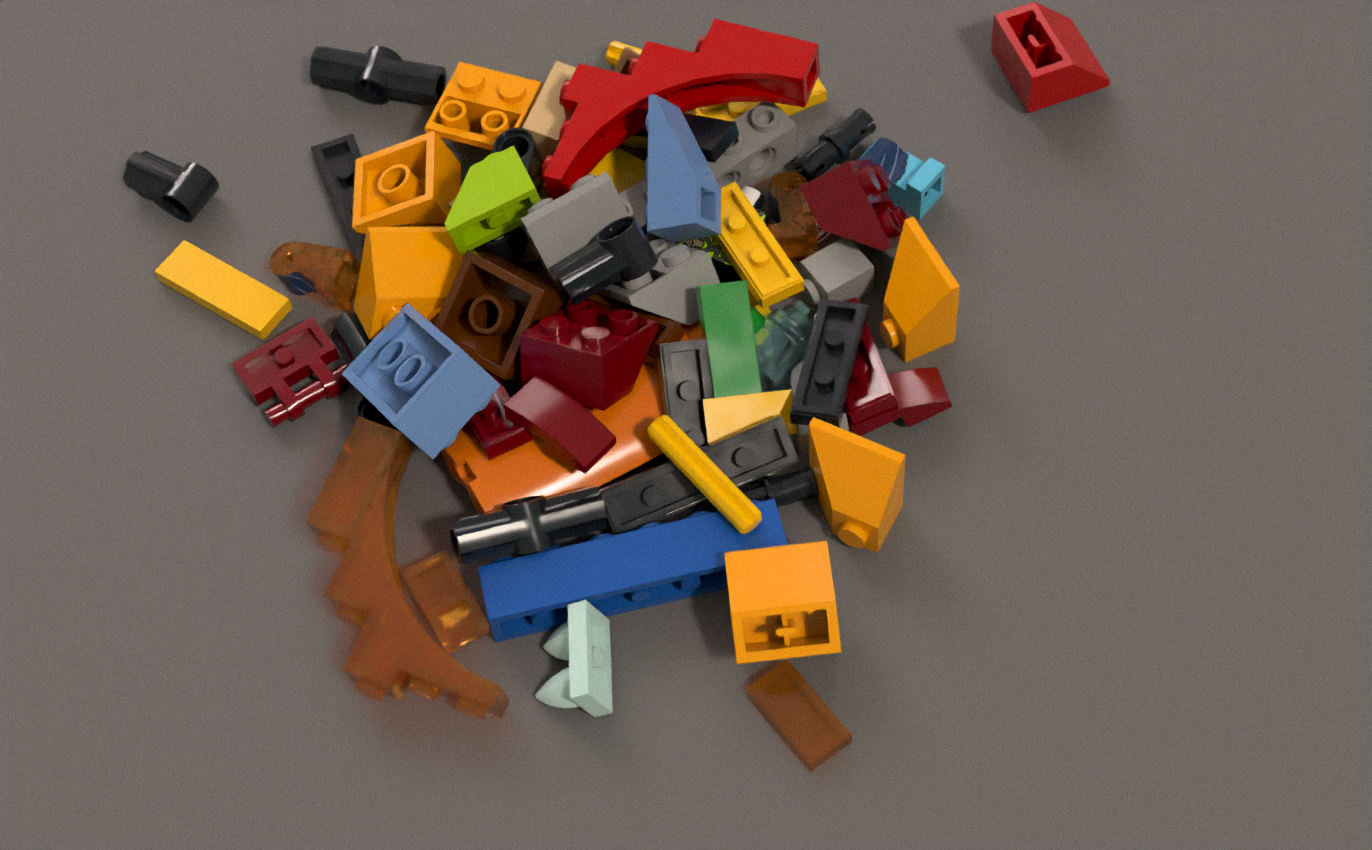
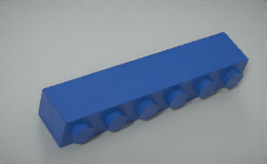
(619, 571)

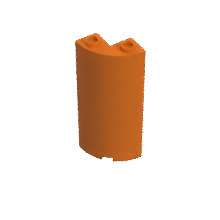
(533, 472)

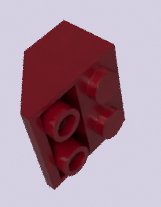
(856, 204)
(588, 352)

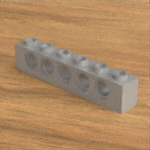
(762, 149)

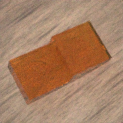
(446, 602)

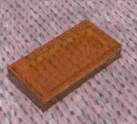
(799, 715)

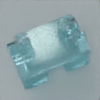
(781, 343)

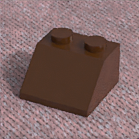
(492, 307)

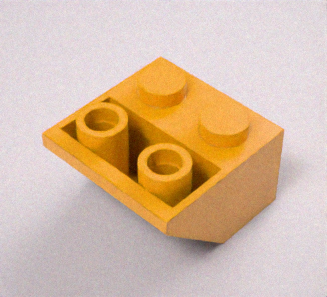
(482, 105)
(782, 602)

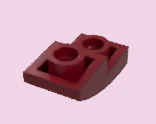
(919, 396)
(564, 424)

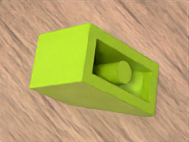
(491, 200)

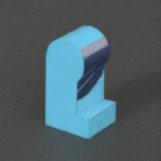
(908, 176)

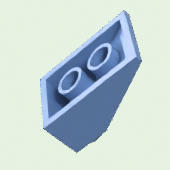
(421, 381)

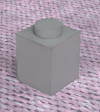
(837, 274)

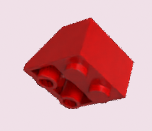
(1044, 56)

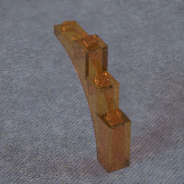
(357, 521)

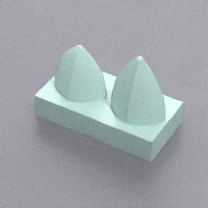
(588, 678)

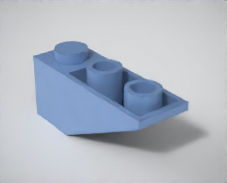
(680, 184)

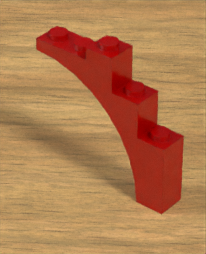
(726, 67)

